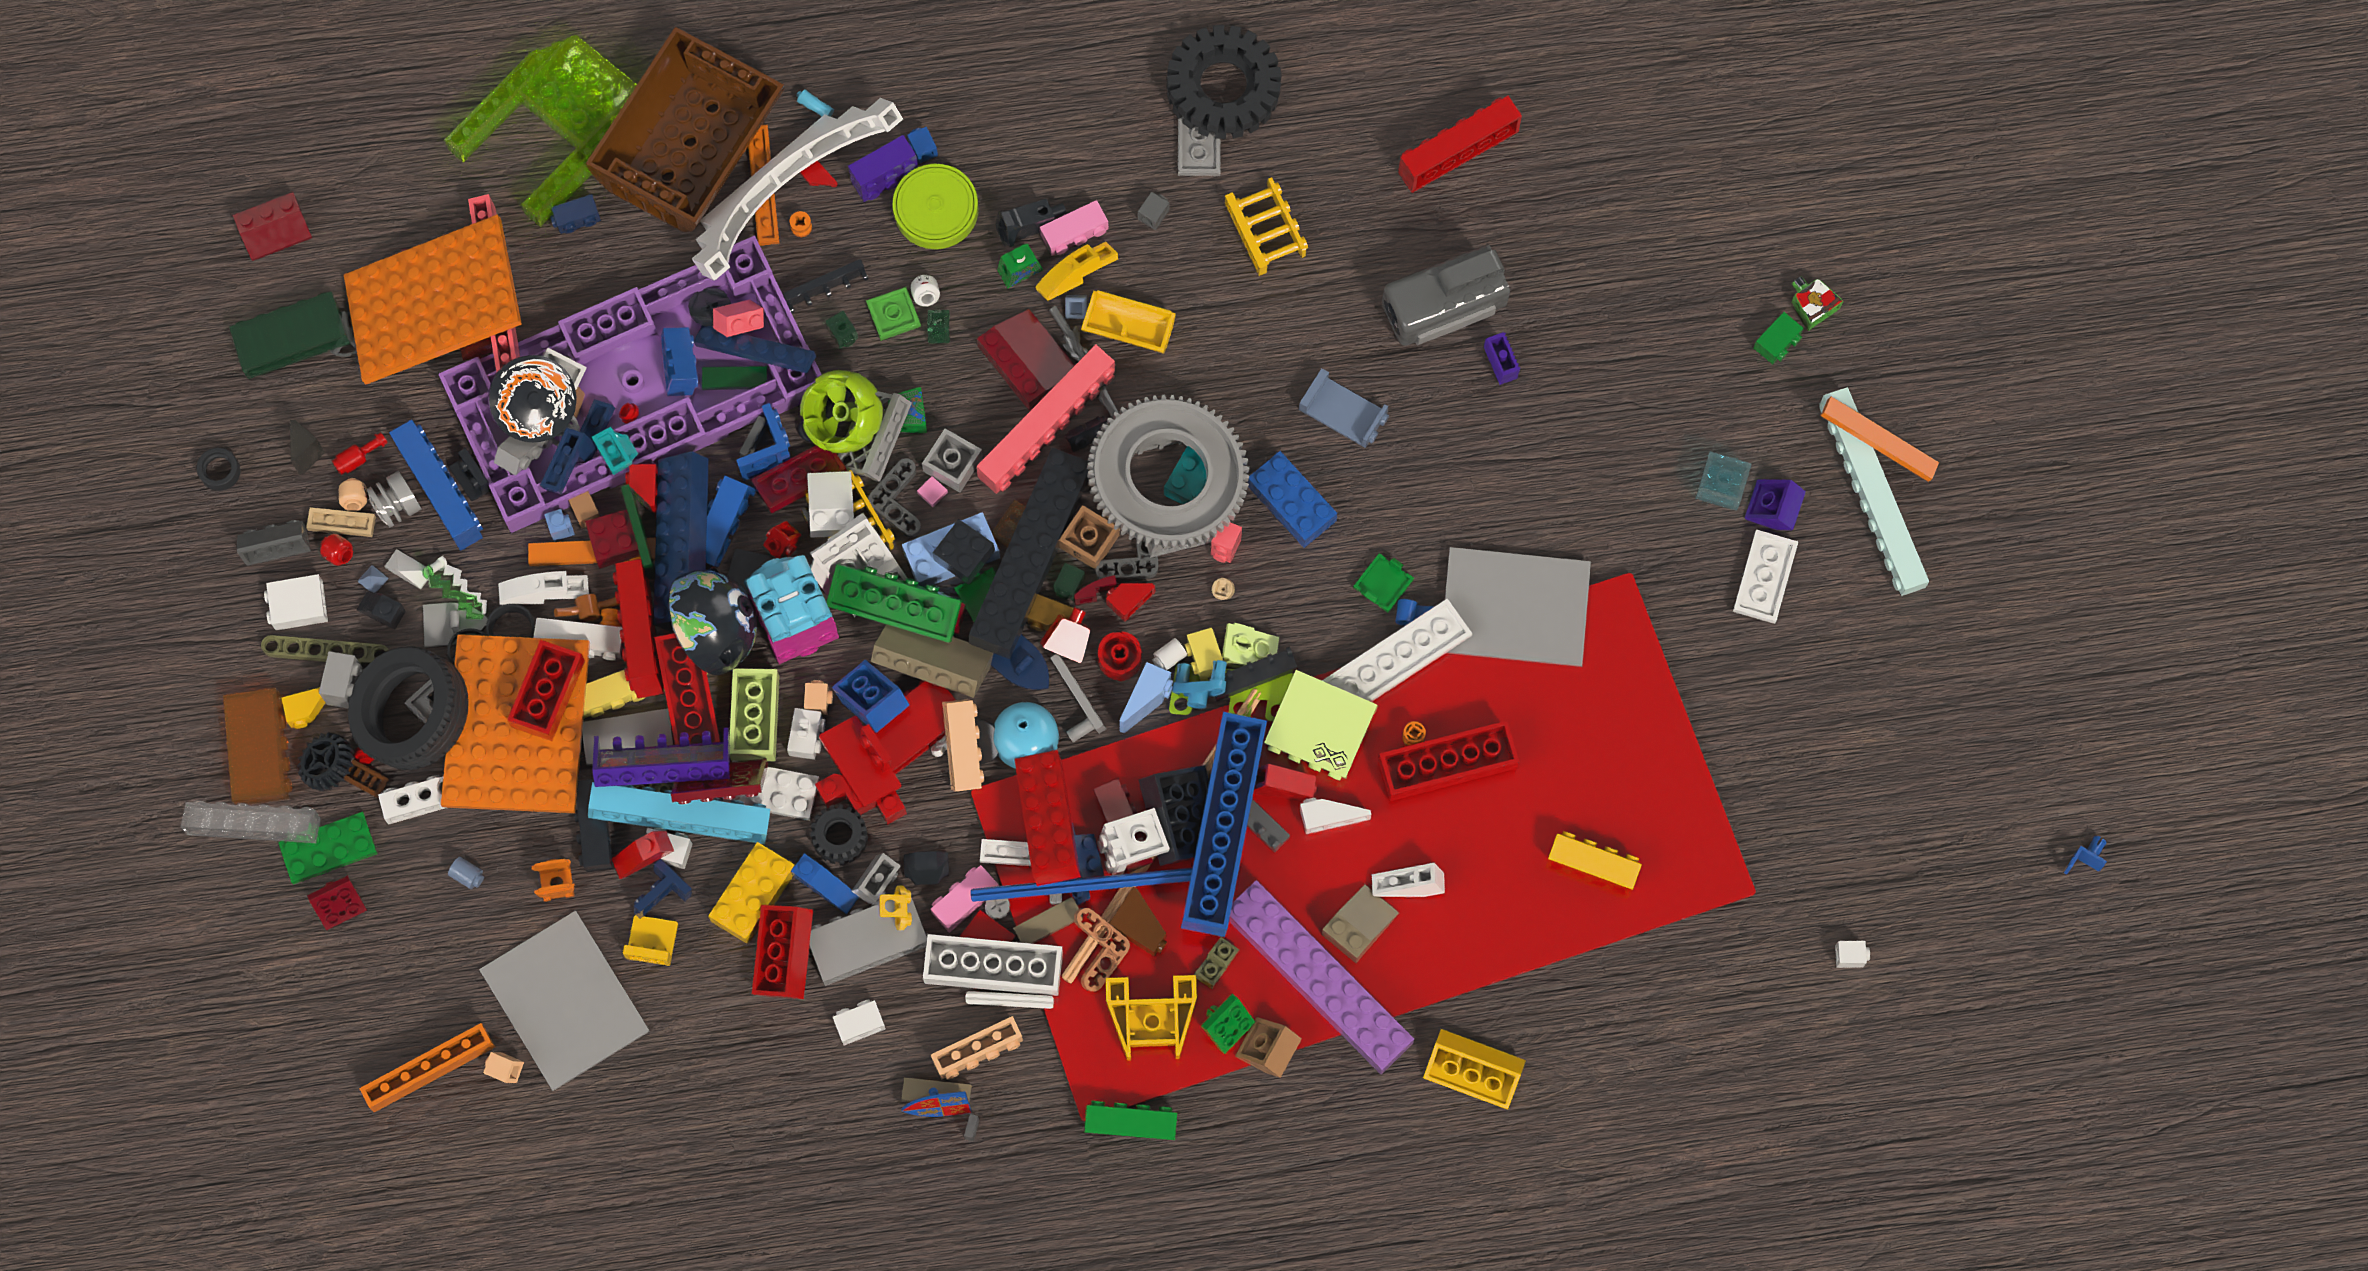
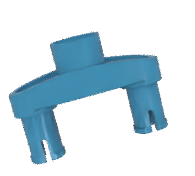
(1200, 691)

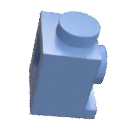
(559, 525)

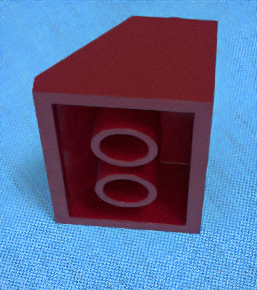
(272, 226)

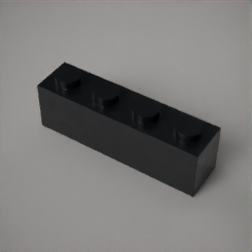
(593, 833)

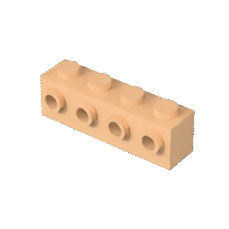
(962, 745)
(976, 1048)

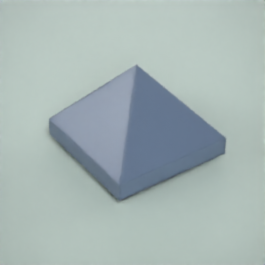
(373, 579)

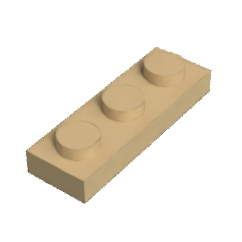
(341, 522)

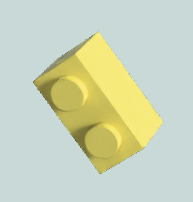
(1204, 650)

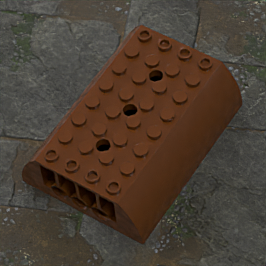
(670, 109)

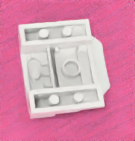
(855, 547)

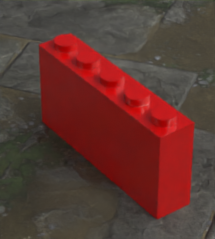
(917, 726)

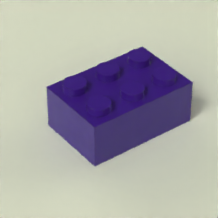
(882, 168)

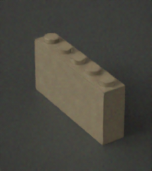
(945, 664)

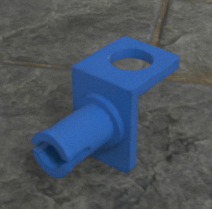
(2090, 855)

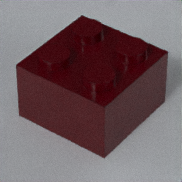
(612, 538)

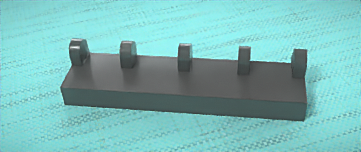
(1266, 828)

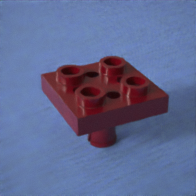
(334, 899)

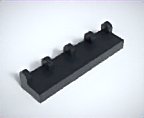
(824, 283)
(1258, 673)

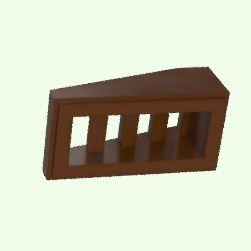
(379, 789)

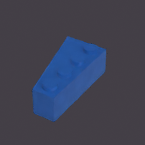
(723, 517)

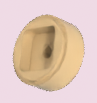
(1223, 588)

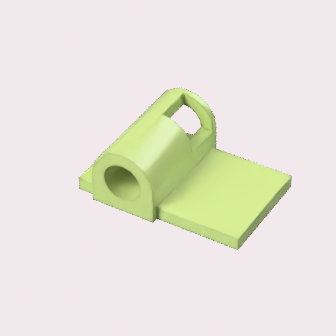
(1246, 645)

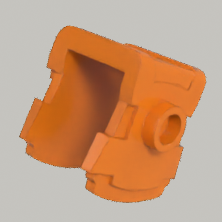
(550, 870)

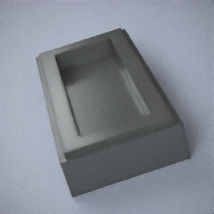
(754, 437)

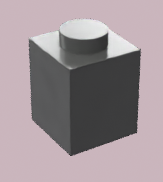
(1153, 210)

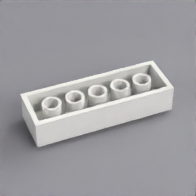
(993, 965)

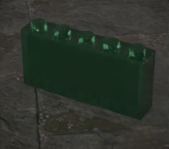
(289, 334)

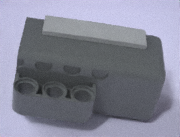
(1446, 296)

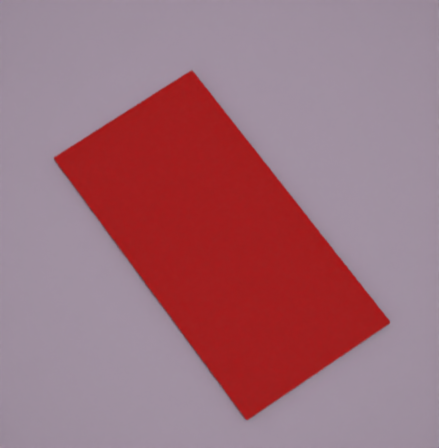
(1598, 758)

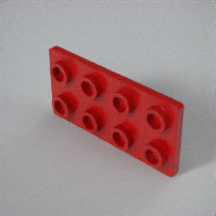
(861, 760)

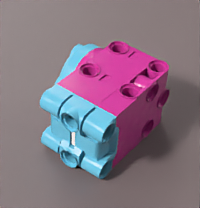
(791, 607)

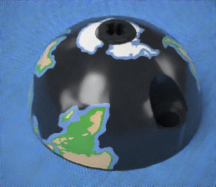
(712, 619)

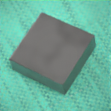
(971, 1128)

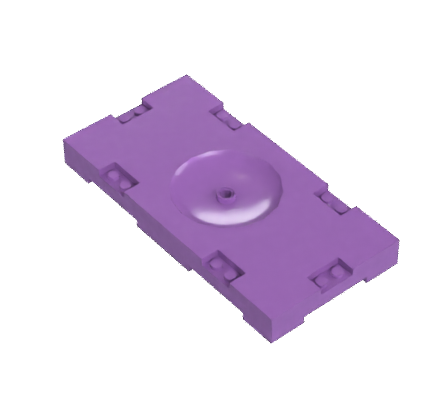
(623, 344)

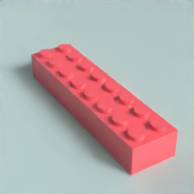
(1046, 419)

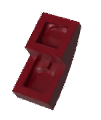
(1088, 593)

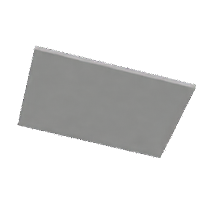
(1519, 605)
(564, 1000)

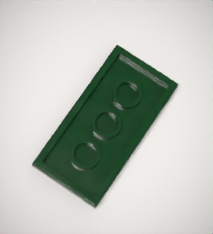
(639, 531)

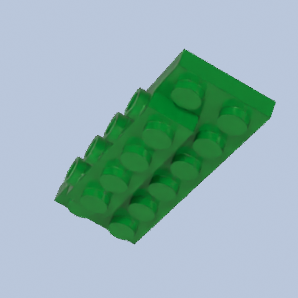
(894, 601)

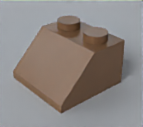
(1268, 1047)

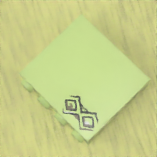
(1320, 725)

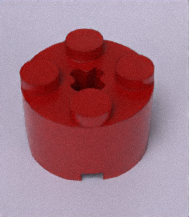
(1119, 643)

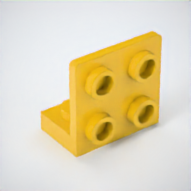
(651, 940)

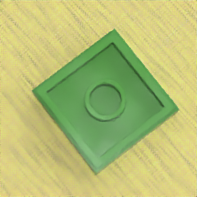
(893, 313)

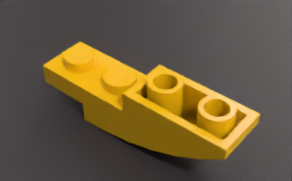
(1073, 268)

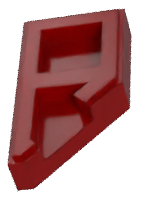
(818, 175)

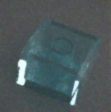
(1723, 481)

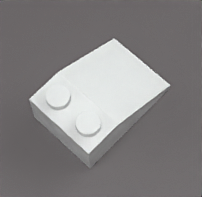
(829, 502)

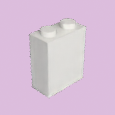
(296, 602)

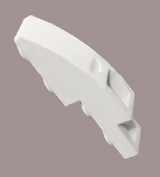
(541, 586)

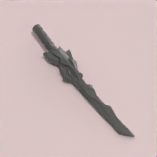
(1077, 352)

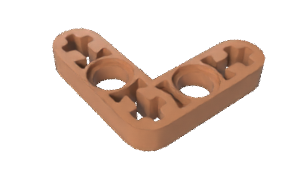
(1107, 951)

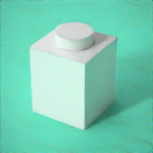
(1851, 954)

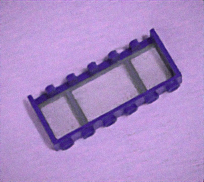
(661, 762)

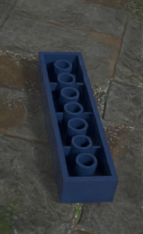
(679, 525)

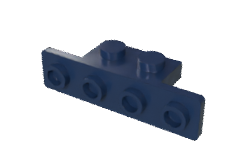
(1089, 862)

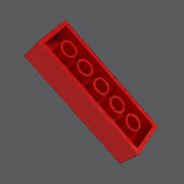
(1460, 143)
(638, 629)
(685, 692)
(1448, 760)
(1047, 818)

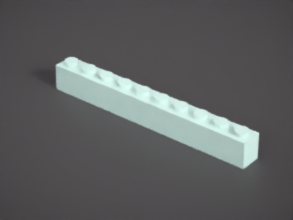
(1879, 504)

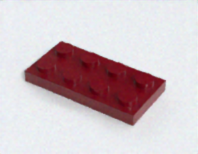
(790, 479)

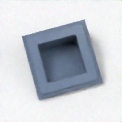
(1075, 306)

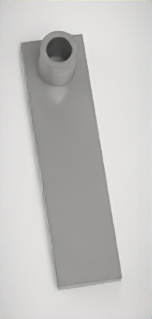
(1093, 720)

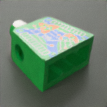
(1019, 264)
(915, 419)

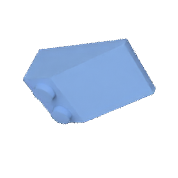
(1147, 695)

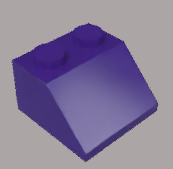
(1775, 504)

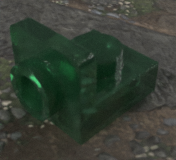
(938, 326)

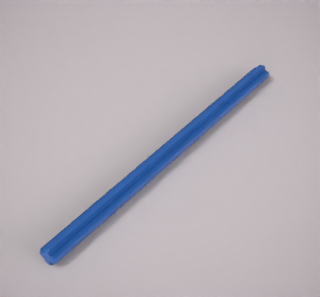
(1081, 884)

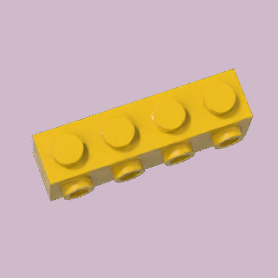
(1595, 861)

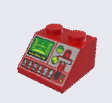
(643, 484)

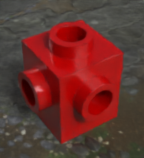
(782, 540)

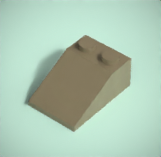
(1359, 923)

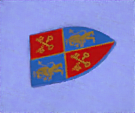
(939, 1104)

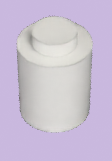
(1169, 654)

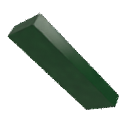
(733, 377)

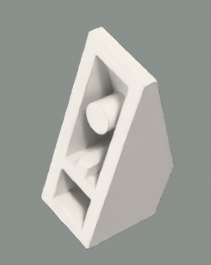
(1326, 814)
(1409, 882)

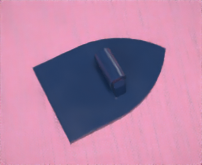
(1025, 667)

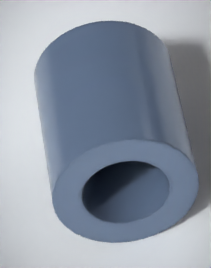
(466, 873)

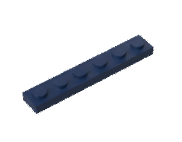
(756, 349)

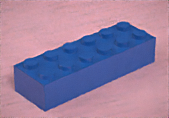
(437, 484)

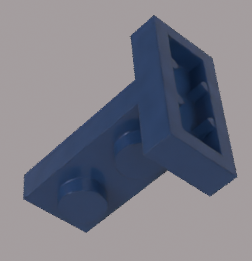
(660, 889)

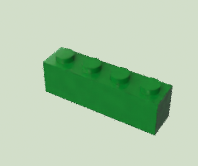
(1130, 1122)

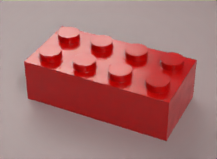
(546, 690)
(782, 951)

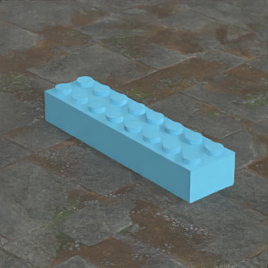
(656, 810)

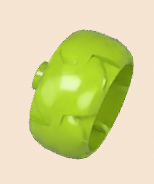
(865, 411)

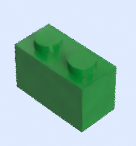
(1778, 338)

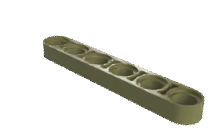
(326, 646)

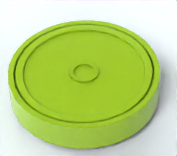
(935, 206)

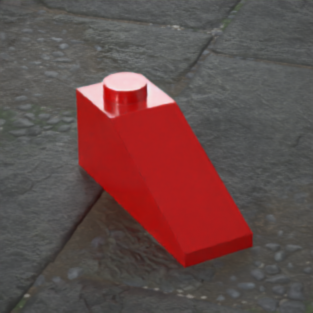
(642, 853)

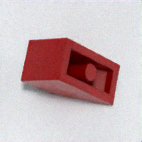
(1128, 598)

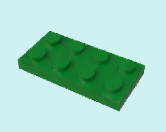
(335, 847)

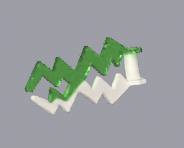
(462, 595)

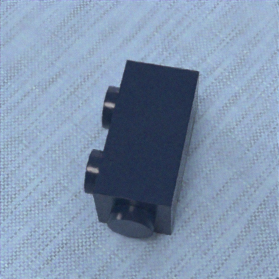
(575, 214)

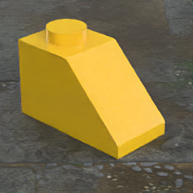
(302, 707)

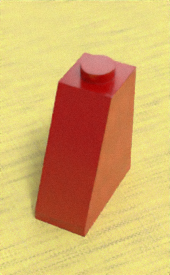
(1284, 783)

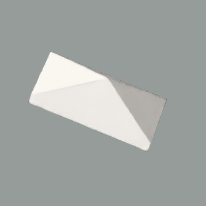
(407, 568)

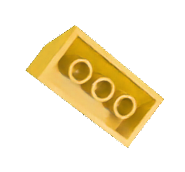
(1474, 1069)

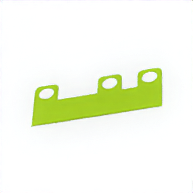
(1272, 691)

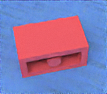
(738, 318)
(1226, 543)

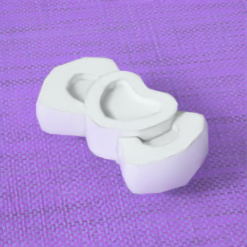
(940, 747)

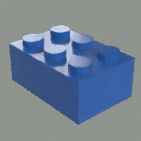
(870, 696)

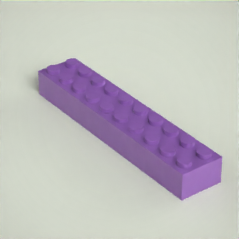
(1319, 977)

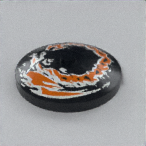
(532, 398)

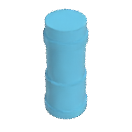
(813, 103)

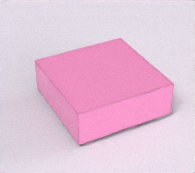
(932, 491)

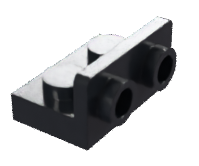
(469, 476)

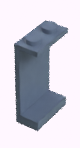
(1343, 410)

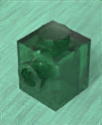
(841, 330)

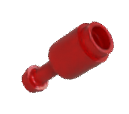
(355, 456)

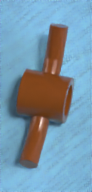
(586, 608)

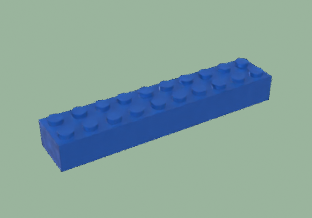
(1223, 824)

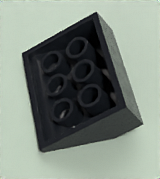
(1179, 805)

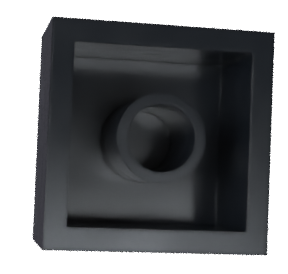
(963, 551)

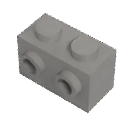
(876, 878)

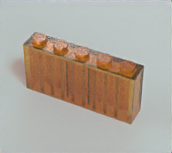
(257, 746)

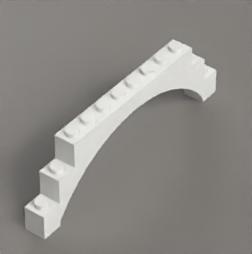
(820, 139)

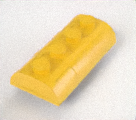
(1129, 321)

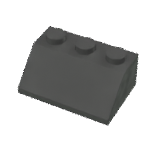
(273, 542)

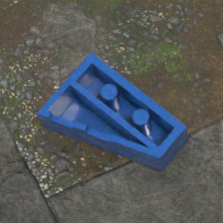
(679, 361)

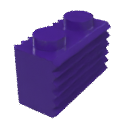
(1501, 358)

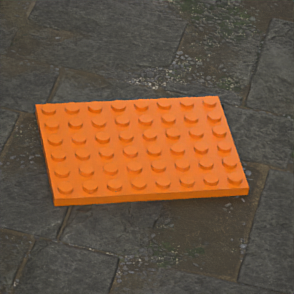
(432, 299)
(502, 765)

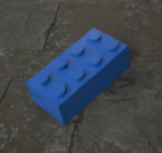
(1292, 499)

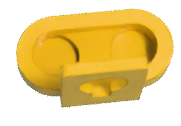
(901, 899)

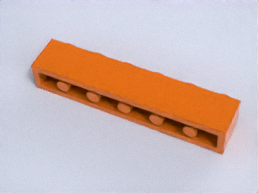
(427, 1067)

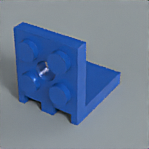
(770, 457)

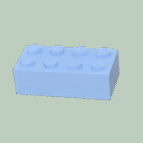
(920, 556)

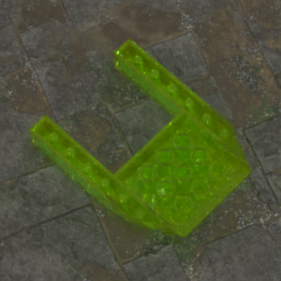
(570, 92)

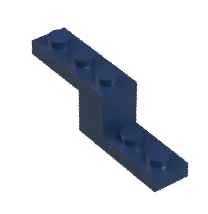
(576, 447)

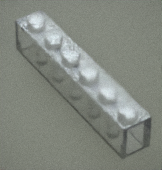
(250, 822)

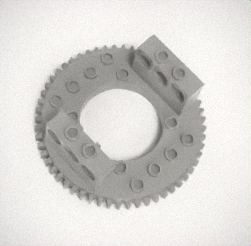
(1151, 427)

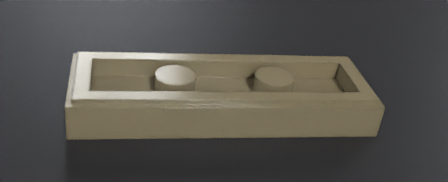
(1047, 922)
(919, 1088)

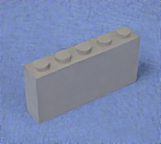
(863, 941)

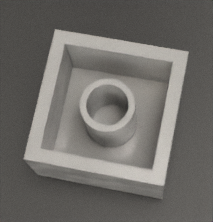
(952, 460)
(339, 679)

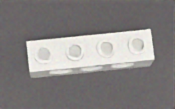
(416, 806)

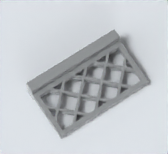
(884, 439)

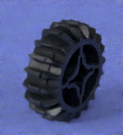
(325, 761)

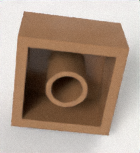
(1088, 537)

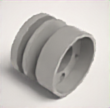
(393, 499)

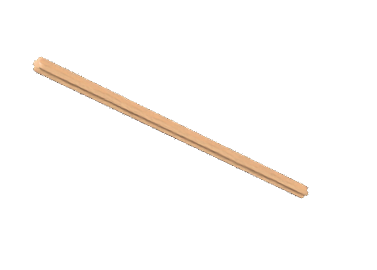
(1090, 944)

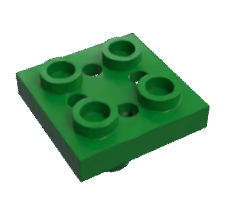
(1227, 1023)

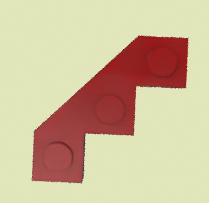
(836, 789)

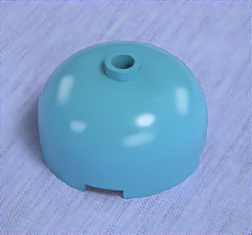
(1024, 731)

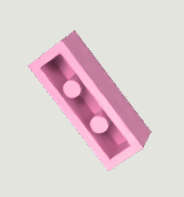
(1074, 228)
(957, 903)

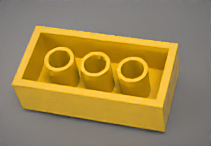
(755, 884)

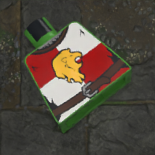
(1814, 302)

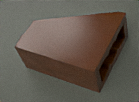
(1139, 924)

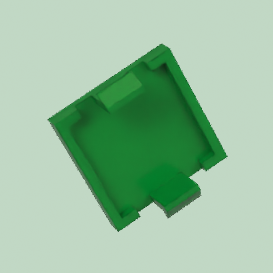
(1384, 582)
(975, 593)

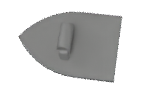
(445, 620)

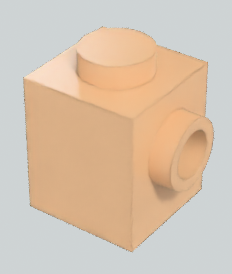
(817, 697)
(503, 1067)

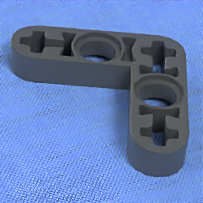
(889, 503)
(1143, 558)

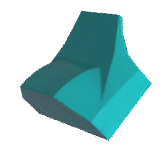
(615, 449)

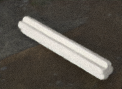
(1009, 999)

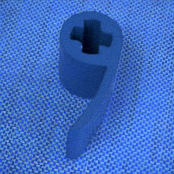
(1409, 611)

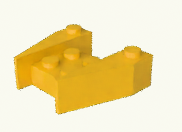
(1151, 1020)

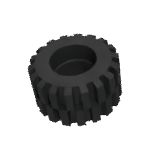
(834, 817)

